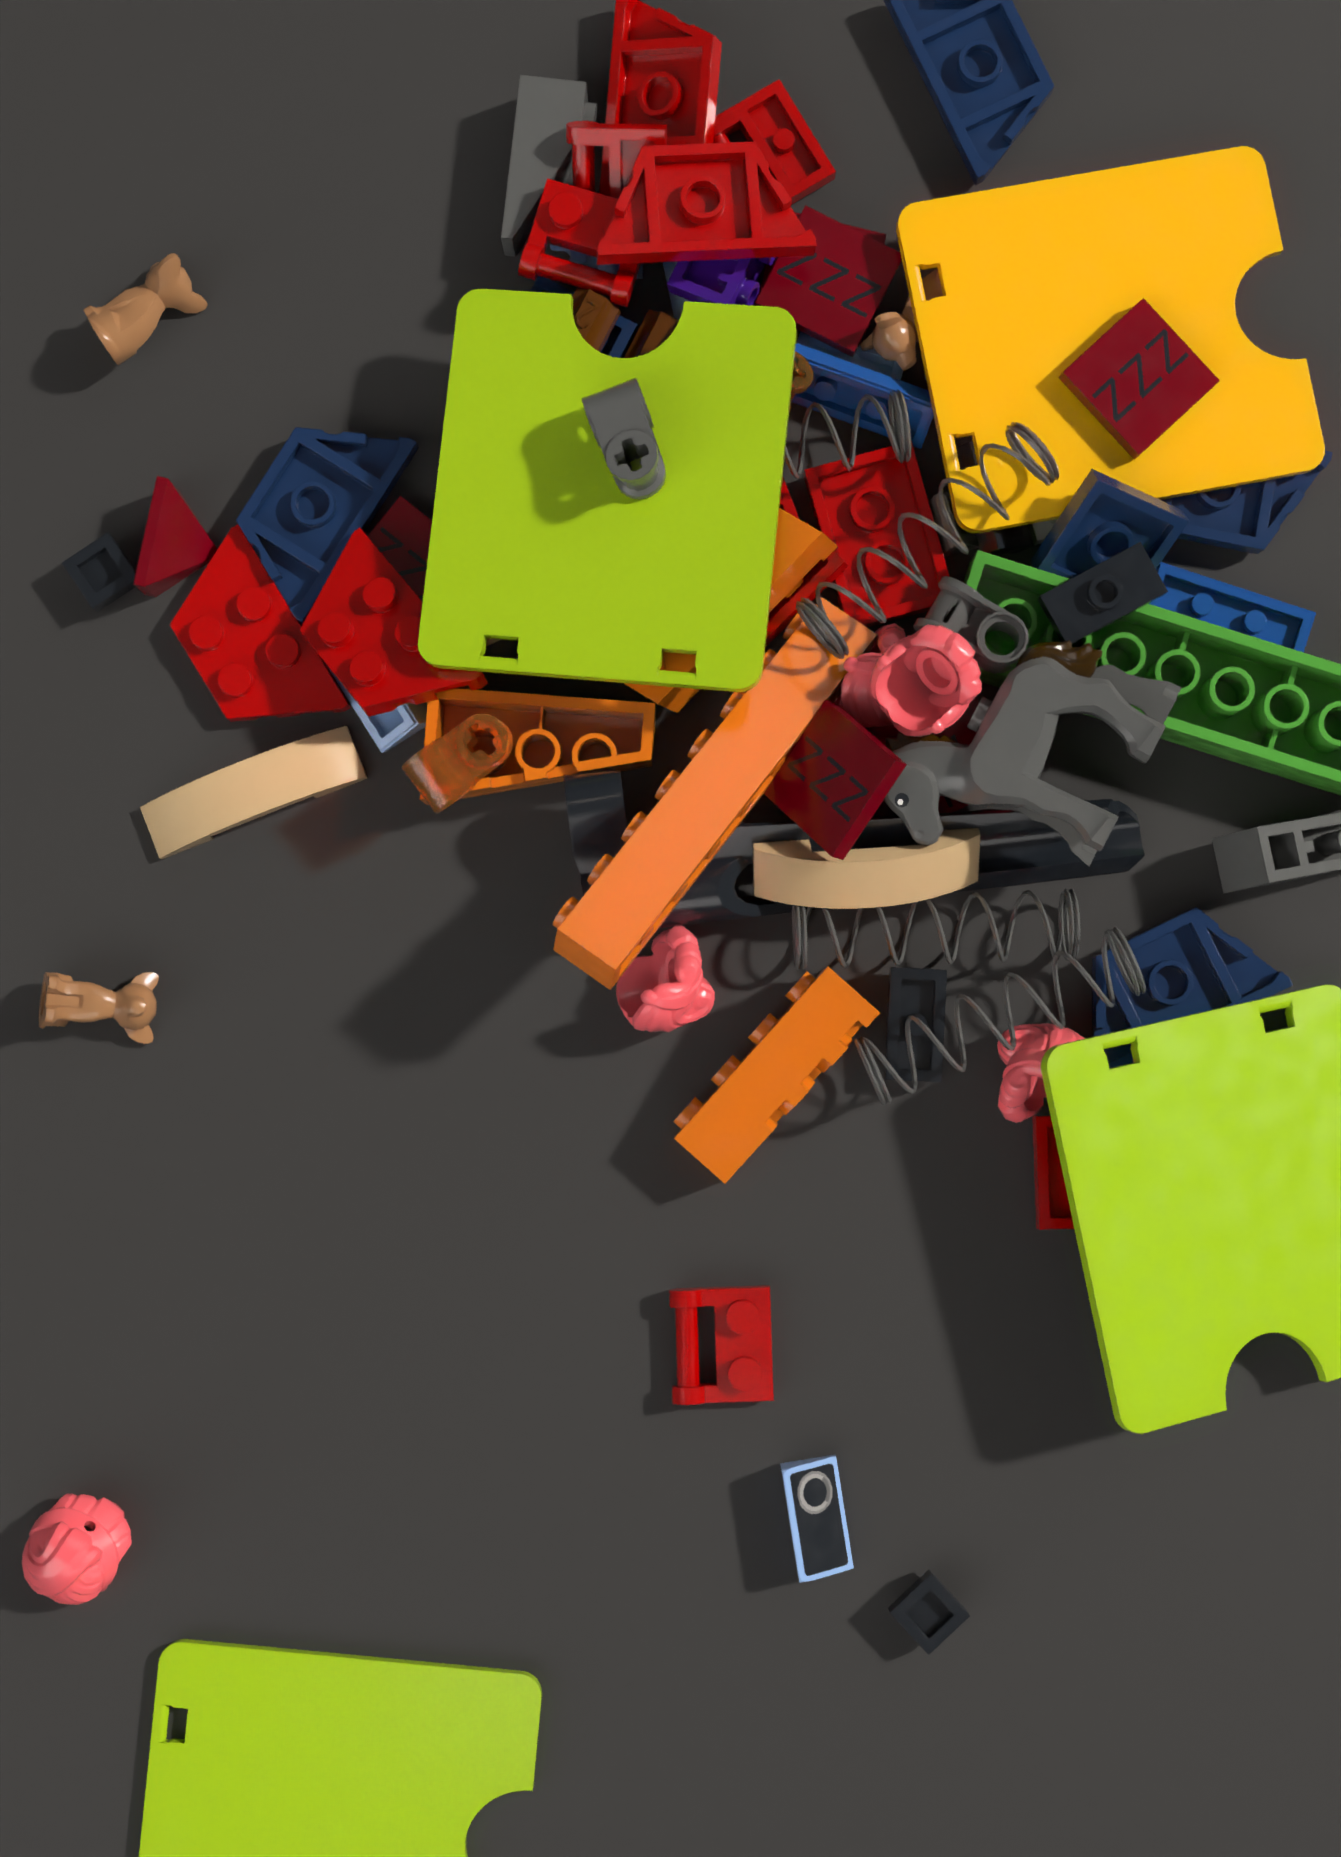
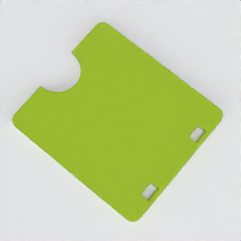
(546, 544)
(1205, 1195)
(330, 1752)

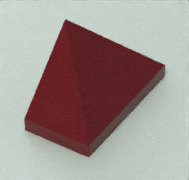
(172, 542)

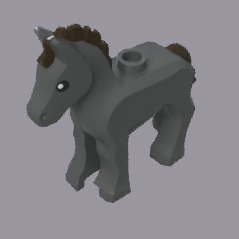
(1014, 740)

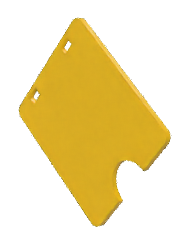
(1047, 272)

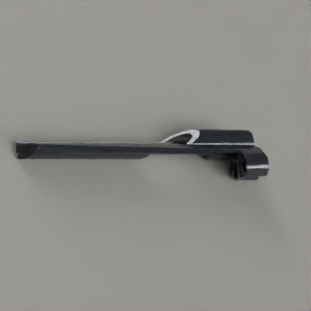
(1011, 848)

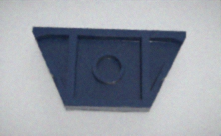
(977, 72)
(314, 502)
(1246, 514)
(1186, 971)

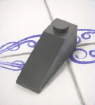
(539, 149)
(1279, 852)

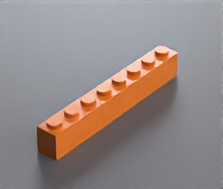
(704, 802)

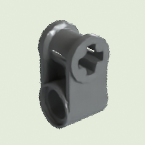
(625, 434)
(974, 620)

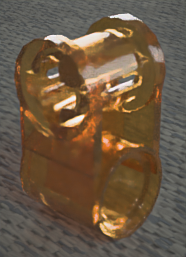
(450, 767)

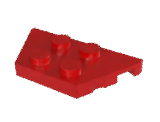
(661, 76)
(703, 206)
(369, 633)
(250, 641)

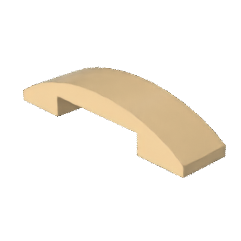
(252, 790)
(866, 876)

